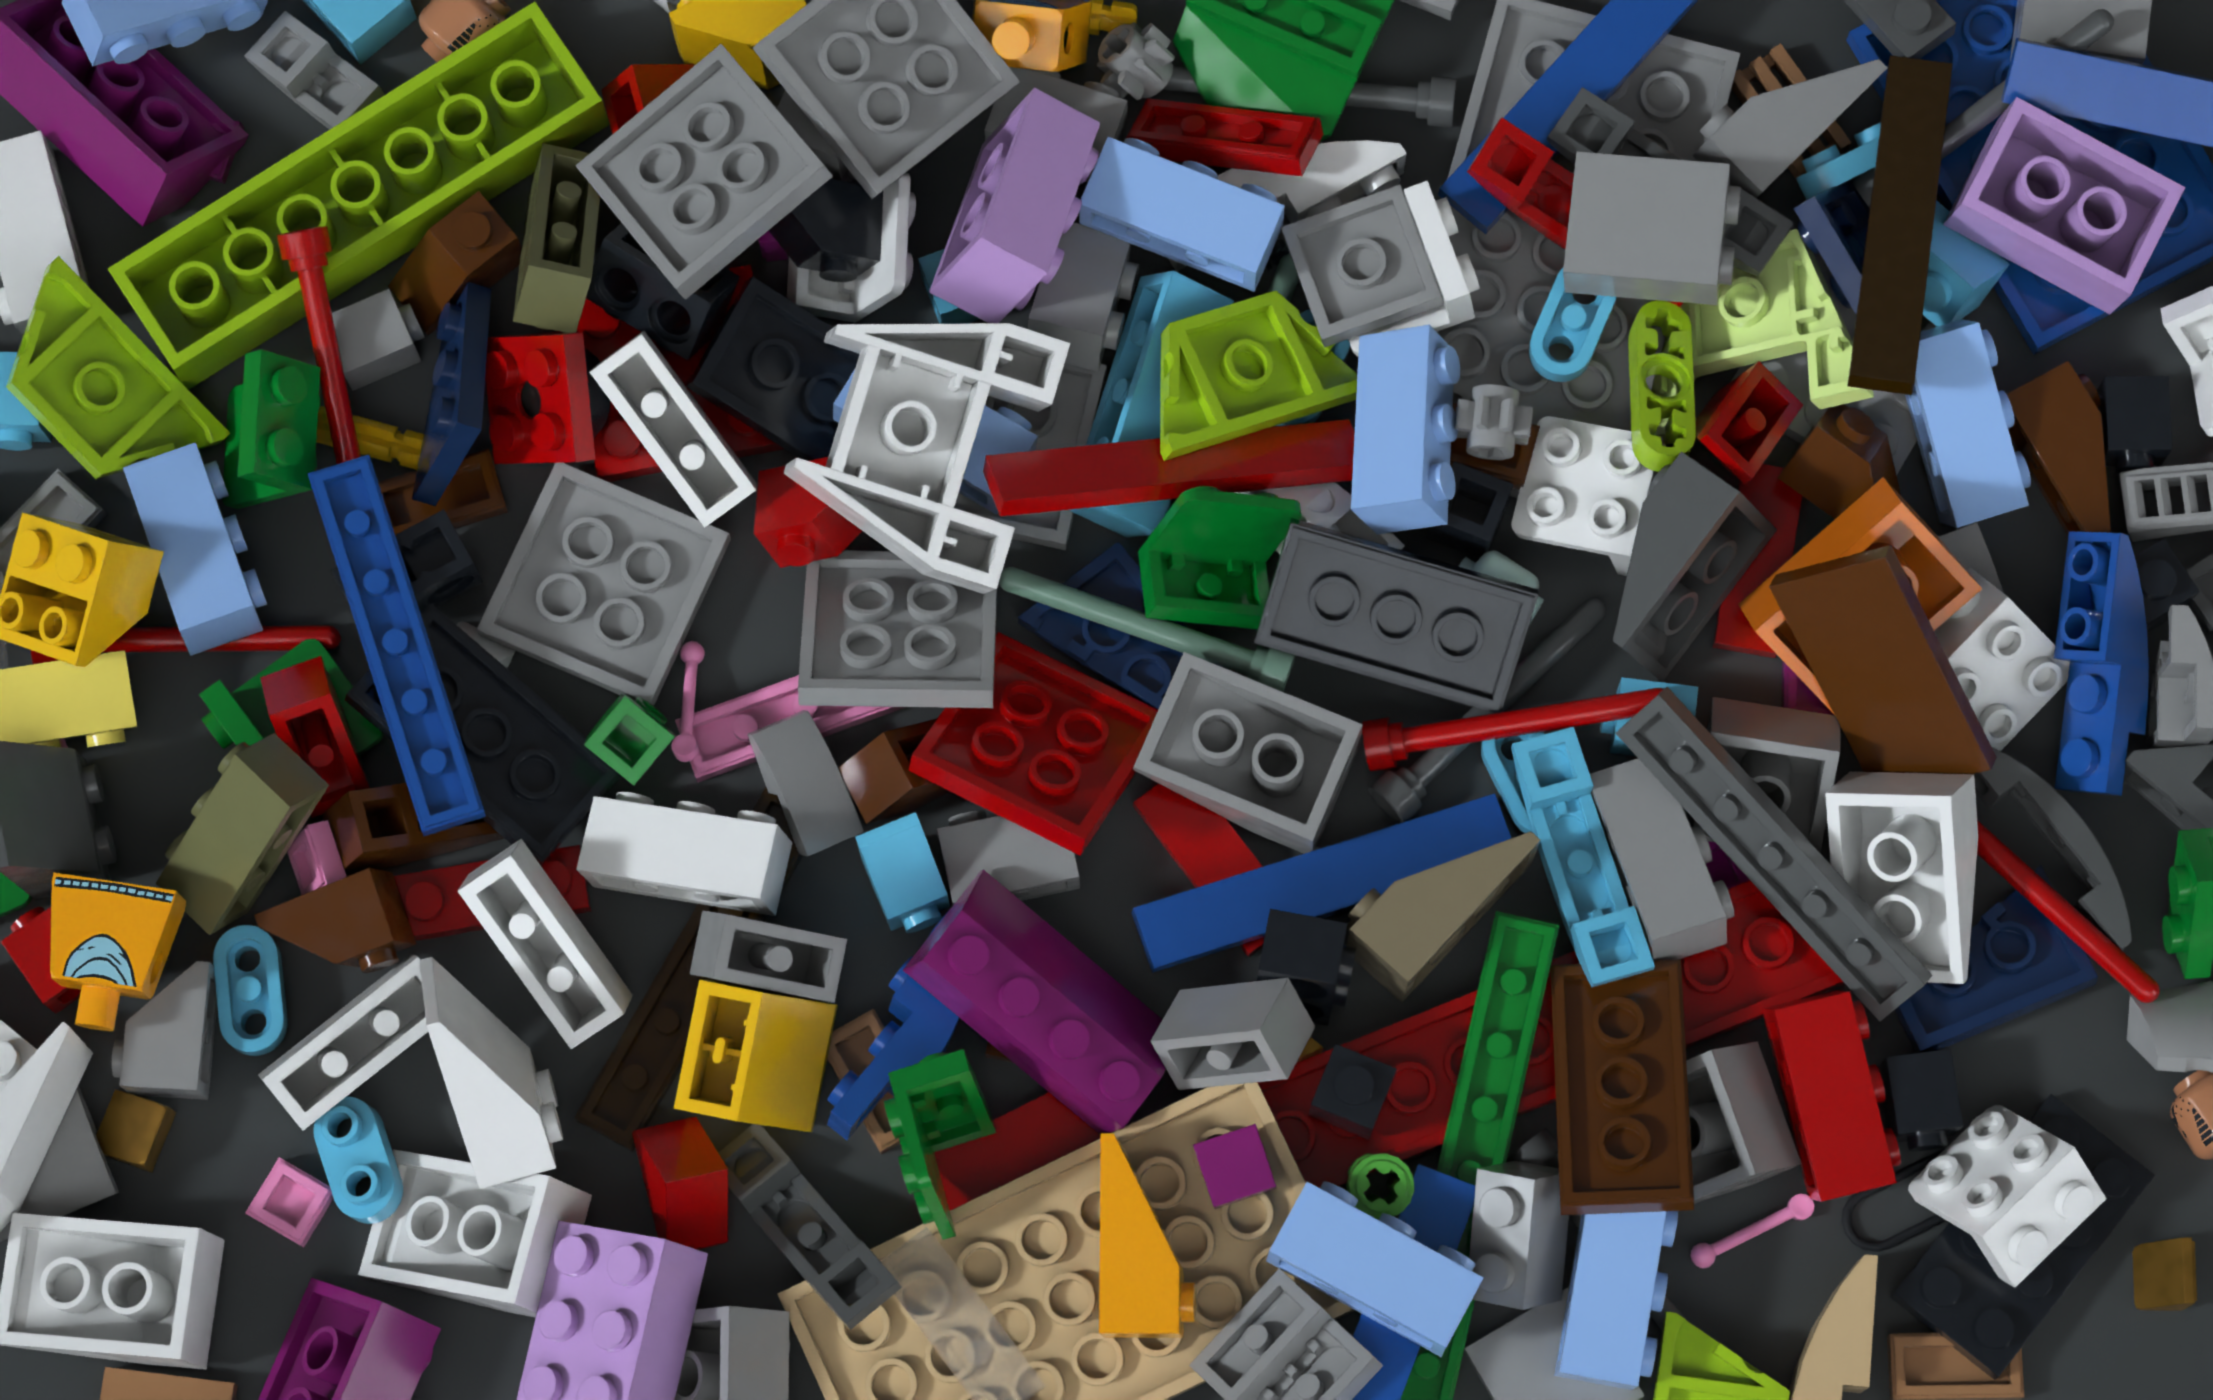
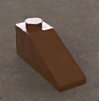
(2064, 446)
(382, 830)

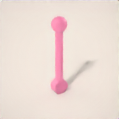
(684, 745)
(1798, 1207)

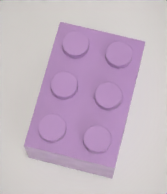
(2064, 206)
(1017, 208)
(612, 1317)

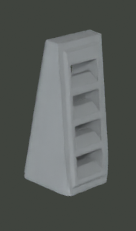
(2160, 479)

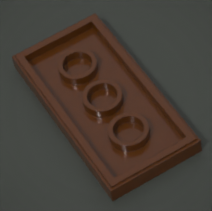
(1882, 666)
(1621, 1092)

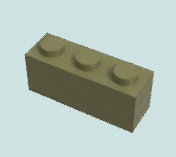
(557, 243)
(241, 831)

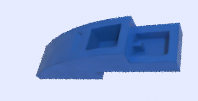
(2108, 673)
(924, 1031)

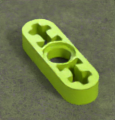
(1673, 363)

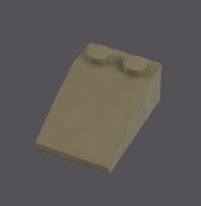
(1427, 914)

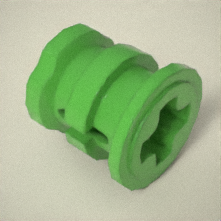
(1399, 1184)

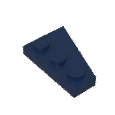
(457, 392)
(1120, 658)
(2013, 969)

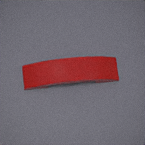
(1526, 180)

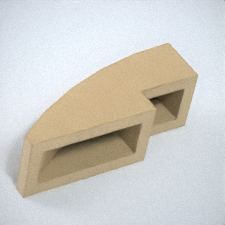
(1841, 1339)

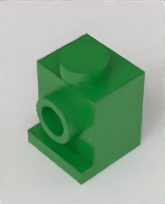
(630, 737)

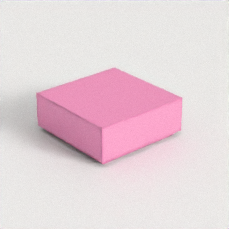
(315, 857)
(291, 1202)

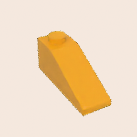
(1138, 1270)

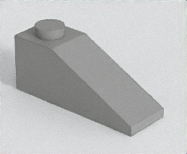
(1780, 125)

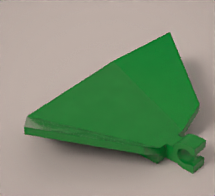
(1279, 53)

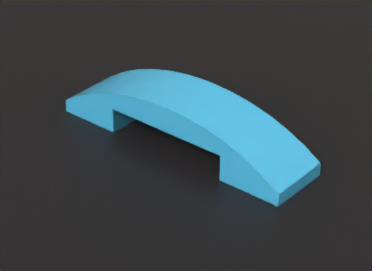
(1578, 858)

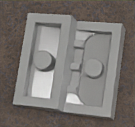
(72, 1169)
(1285, 1350)

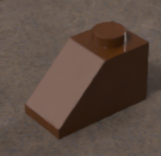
(460, 248)
(1840, 460)
(881, 777)
(347, 921)

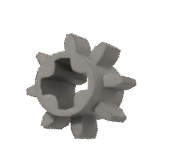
(1135, 60)
(1493, 422)

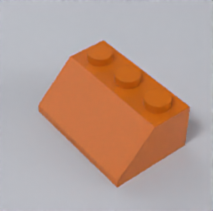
(1869, 523)

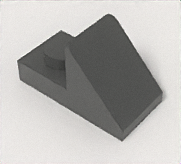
(2166, 781)

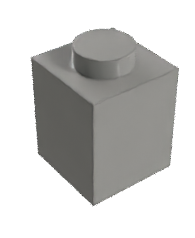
(376, 338)

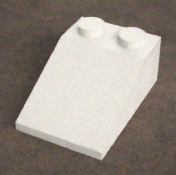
(1912, 858)
(492, 1083)
(469, 1240)
(110, 1289)

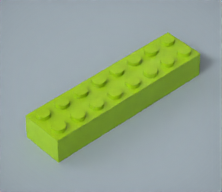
(373, 180)

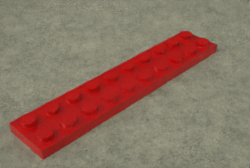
(1721, 988)

